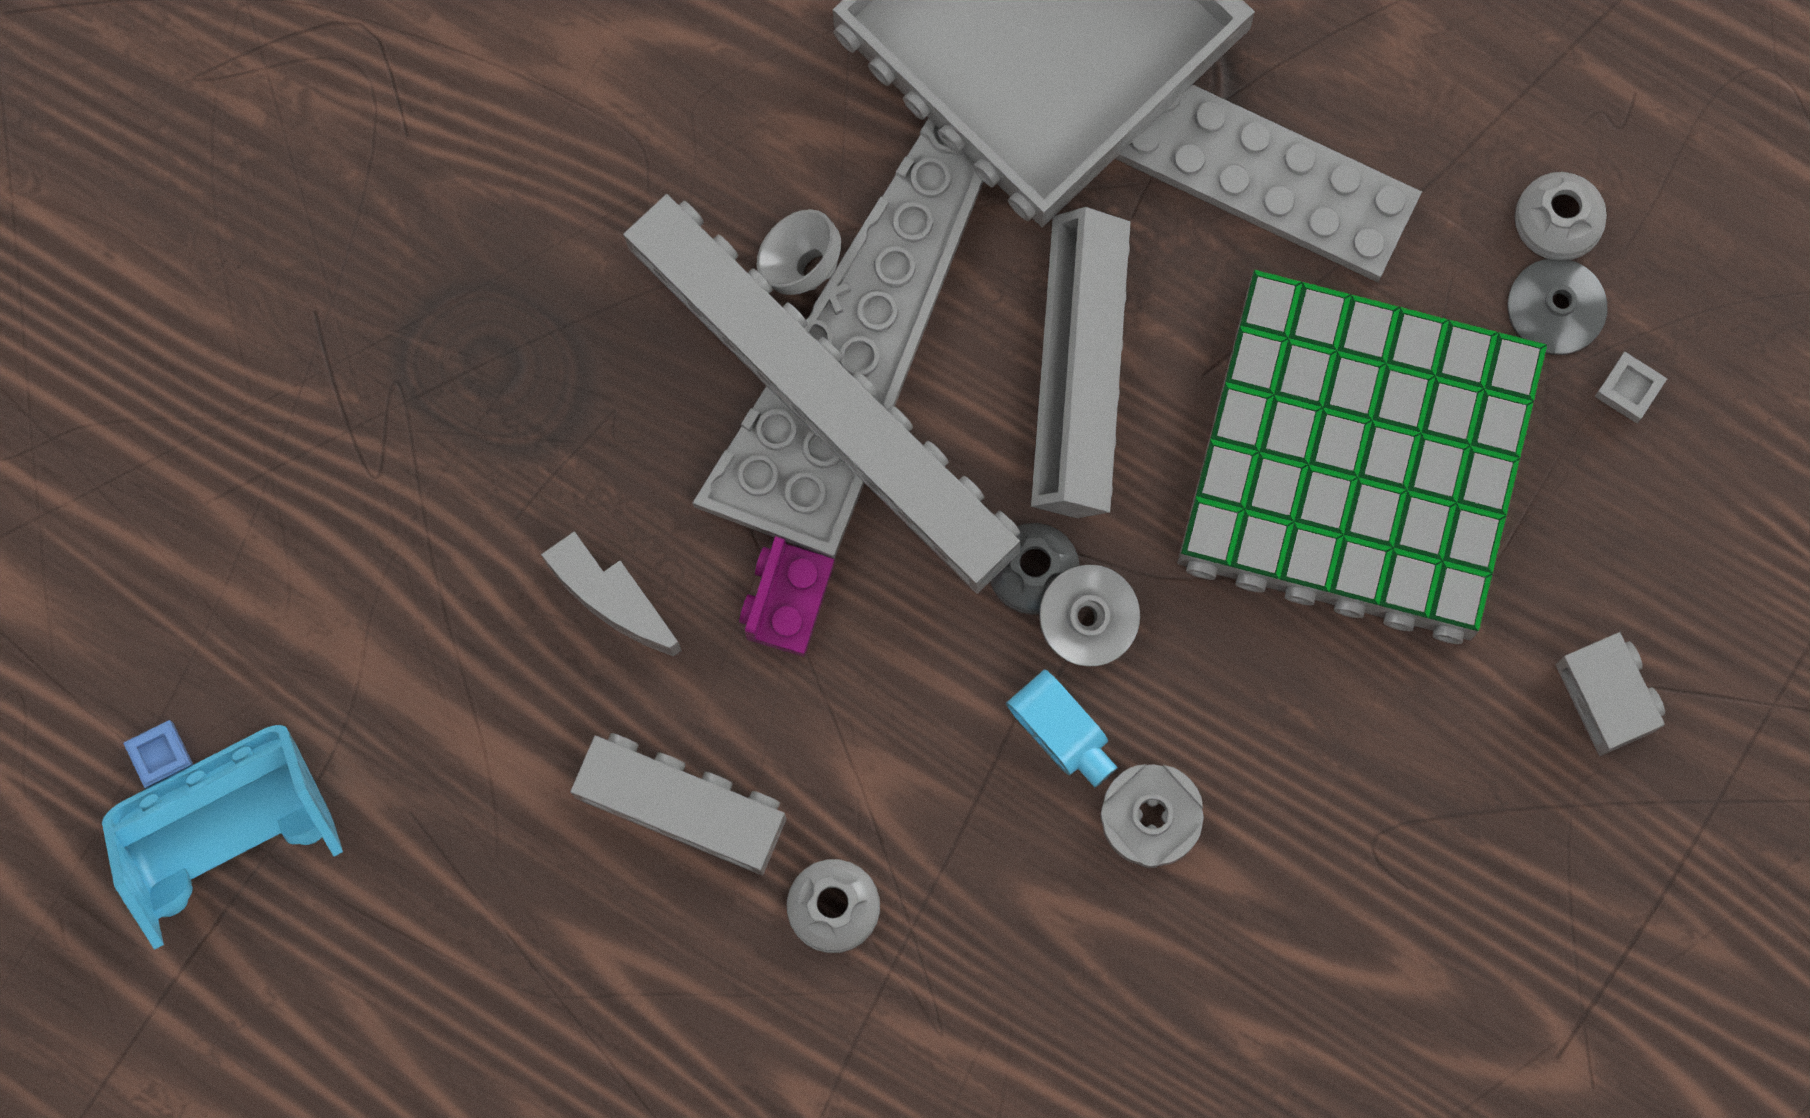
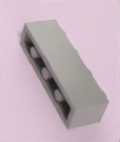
(679, 804)

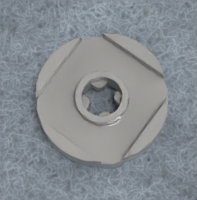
(1150, 844)

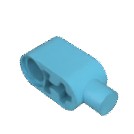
(1062, 728)

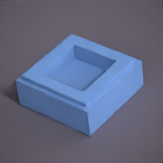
(158, 754)

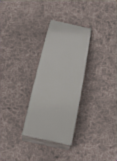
(609, 594)

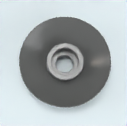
(1537, 317)

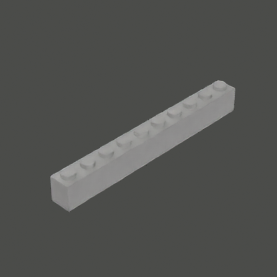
(823, 393)

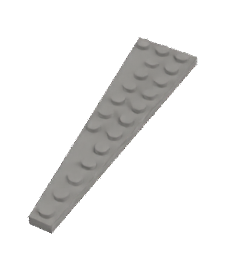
(875, 314)

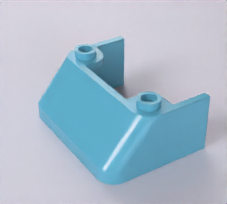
(208, 818)

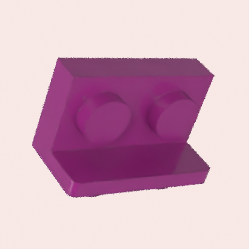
(787, 597)

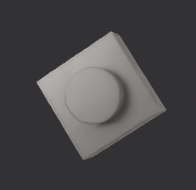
(1631, 387)

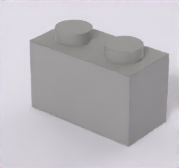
(1611, 693)

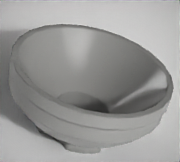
(1558, 236)
(793, 245)
(839, 933)

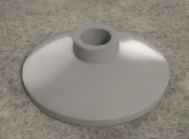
(1114, 612)

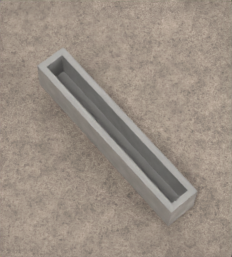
(1081, 363)

